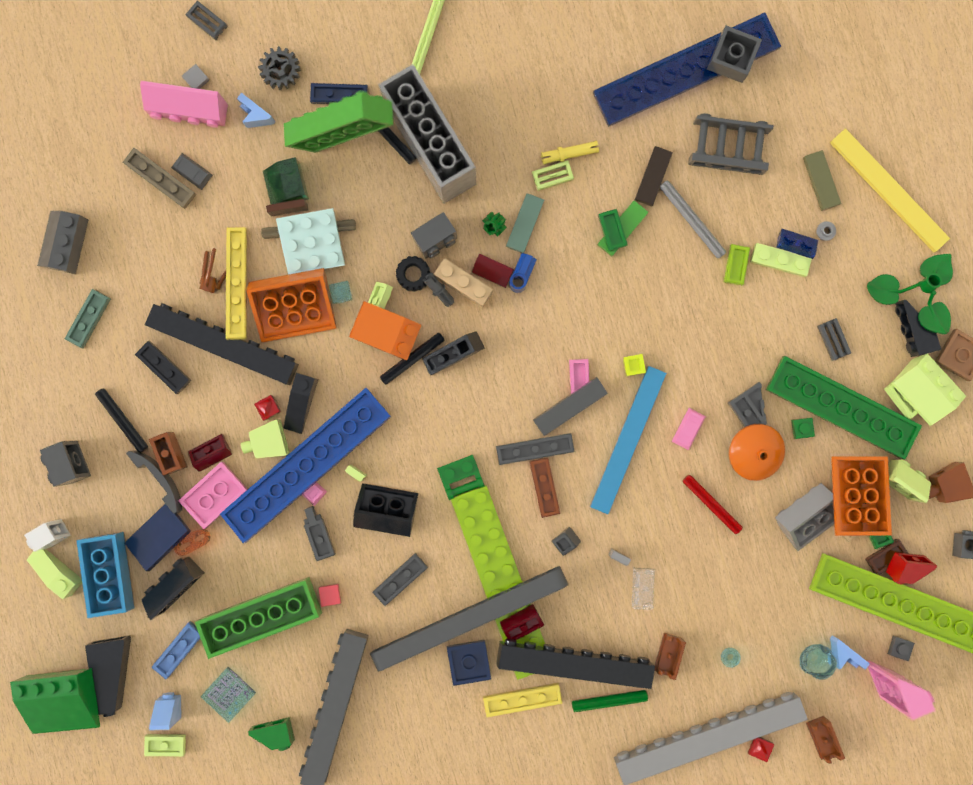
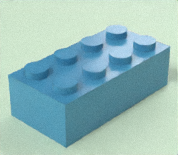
(105, 575)

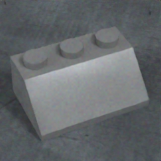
(807, 516)

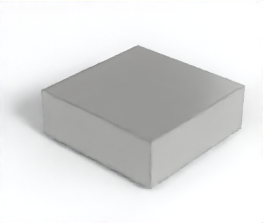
(195, 77)
(619, 557)

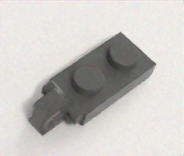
(318, 535)

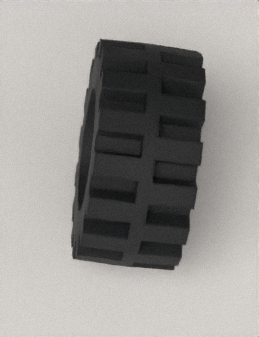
(404, 265)

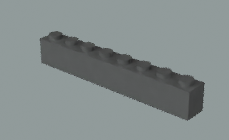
(334, 708)

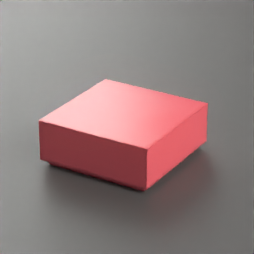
(329, 595)

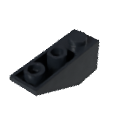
(919, 340)

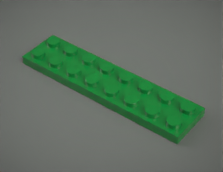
(843, 407)

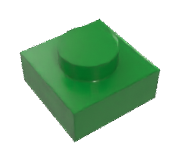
(803, 428)

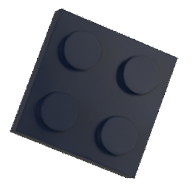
(469, 662)

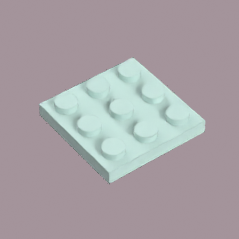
(310, 241)

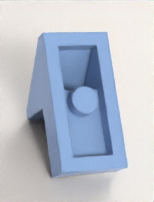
(256, 115)
(845, 654)

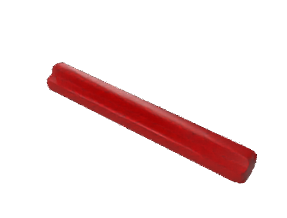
(712, 504)

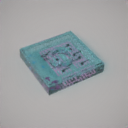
(228, 694)

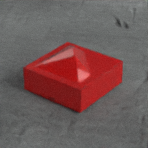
(267, 407)
(761, 749)

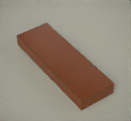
(544, 487)

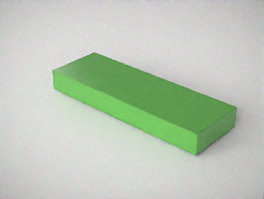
(630, 220)

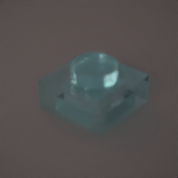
(340, 292)

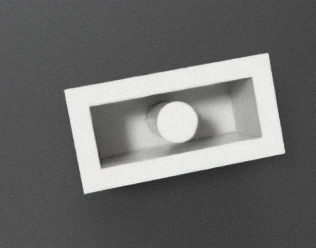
(47, 535)

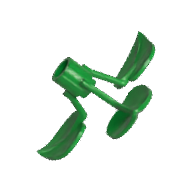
(937, 272)

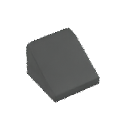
(566, 541)

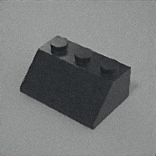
(385, 510)
(171, 587)

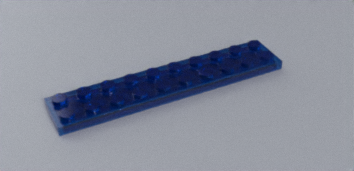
(673, 74)

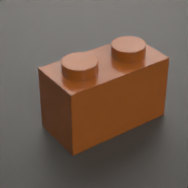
(168, 453)

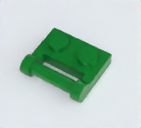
(459, 470)

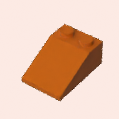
(385, 330)

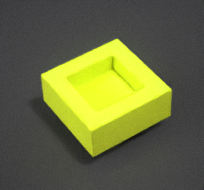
(634, 365)

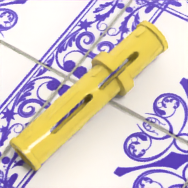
(569, 152)

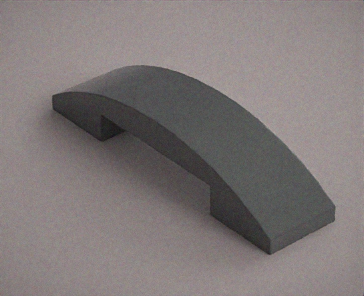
(171, 499)

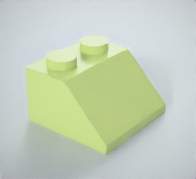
(908, 482)

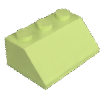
(928, 389)

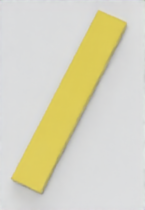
(236, 283)

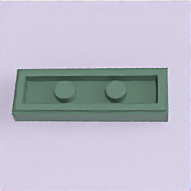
(525, 223)
(87, 318)

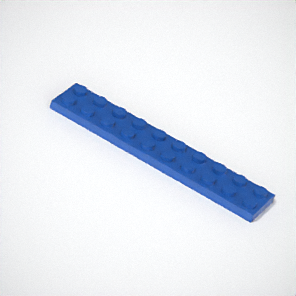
(305, 465)

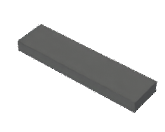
(570, 406)
(535, 449)

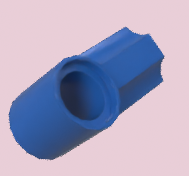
(522, 271)

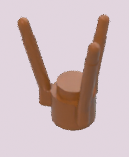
(207, 282)

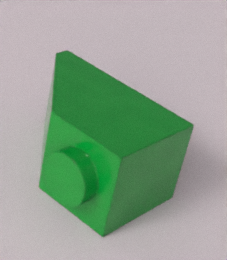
(274, 734)

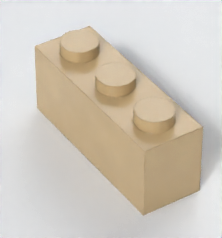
(463, 283)

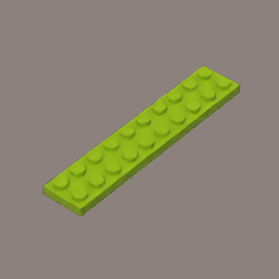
(490, 552)
(894, 602)

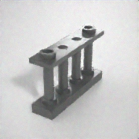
(737, 163)

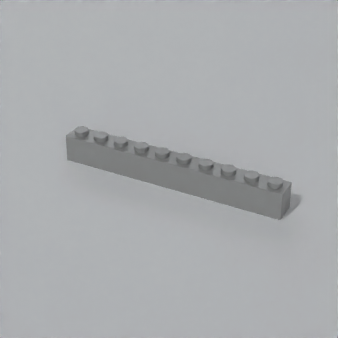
(710, 737)

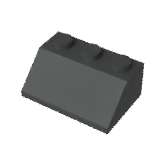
(63, 241)

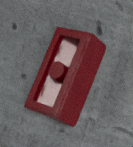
(492, 270)
(209, 453)
(522, 623)

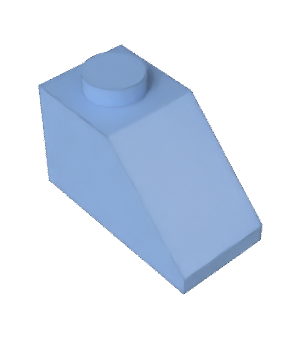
(166, 712)

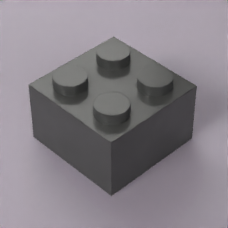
(734, 54)
(434, 235)
(64, 463)

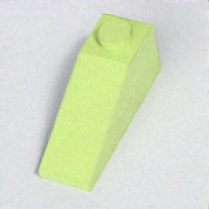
(54, 573)

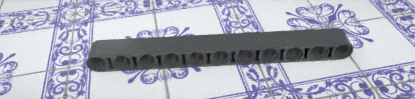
(469, 618)

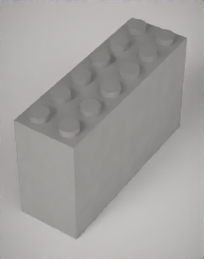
(429, 134)

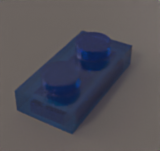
(797, 243)

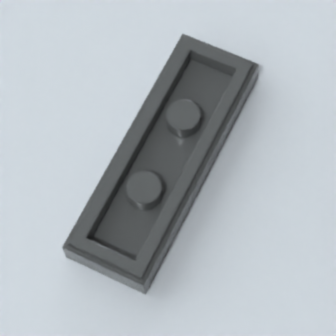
(400, 579)

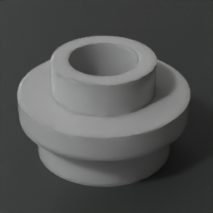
(821, 233)

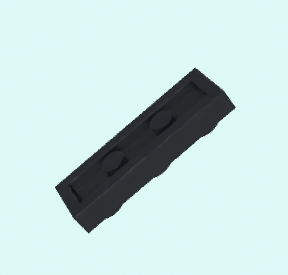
(163, 367)

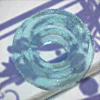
(736, 657)

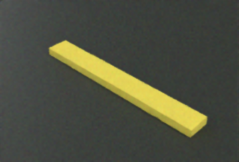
(889, 190)

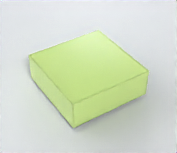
(355, 473)

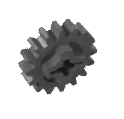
(271, 71)

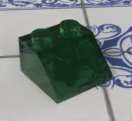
(285, 181)

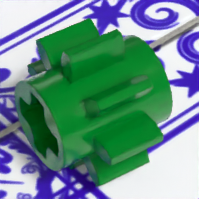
(494, 224)

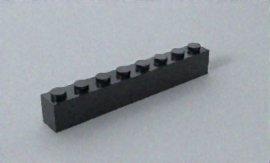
(214, 341)
(575, 664)

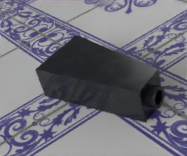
(109, 669)

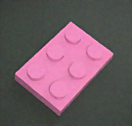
(212, 495)

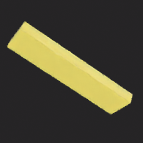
(522, 700)

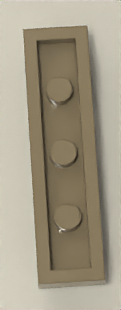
(159, 178)

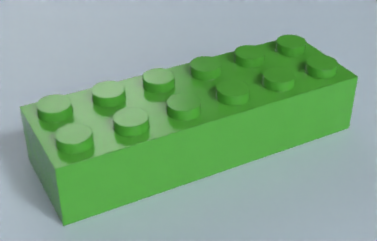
(338, 122)
(258, 617)

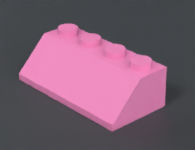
(183, 104)
(901, 692)

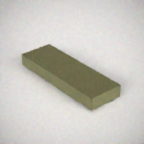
(822, 180)

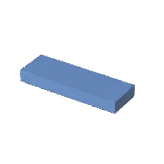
(177, 650)

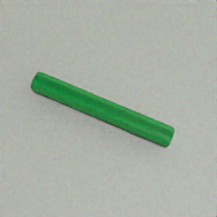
(610, 701)

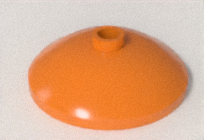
(748, 447)

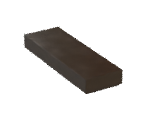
(653, 176)

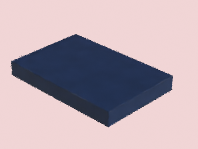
(157, 537)

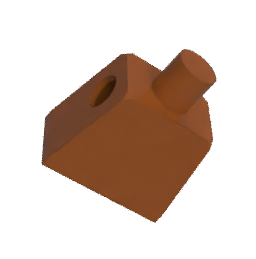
(951, 483)

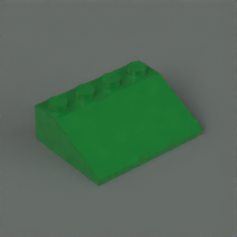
(57, 701)

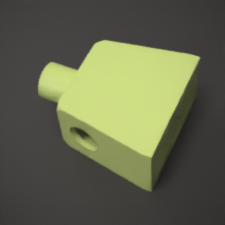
(267, 441)

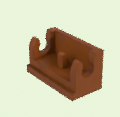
(670, 655)
(825, 739)

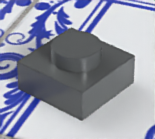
(900, 648)

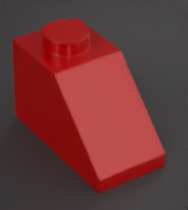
(909, 567)

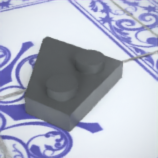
(749, 406)

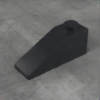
(453, 353)
(299, 402)

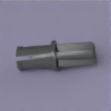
(438, 289)

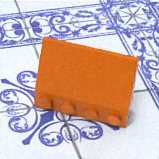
(291, 305)
(861, 495)

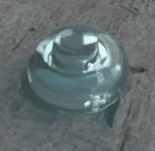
(818, 661)

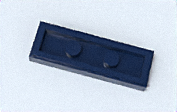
(327, 93)

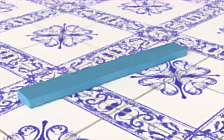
(628, 440)

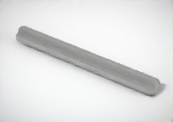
(692, 219)

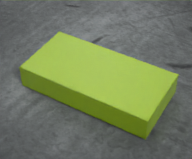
(736, 264)

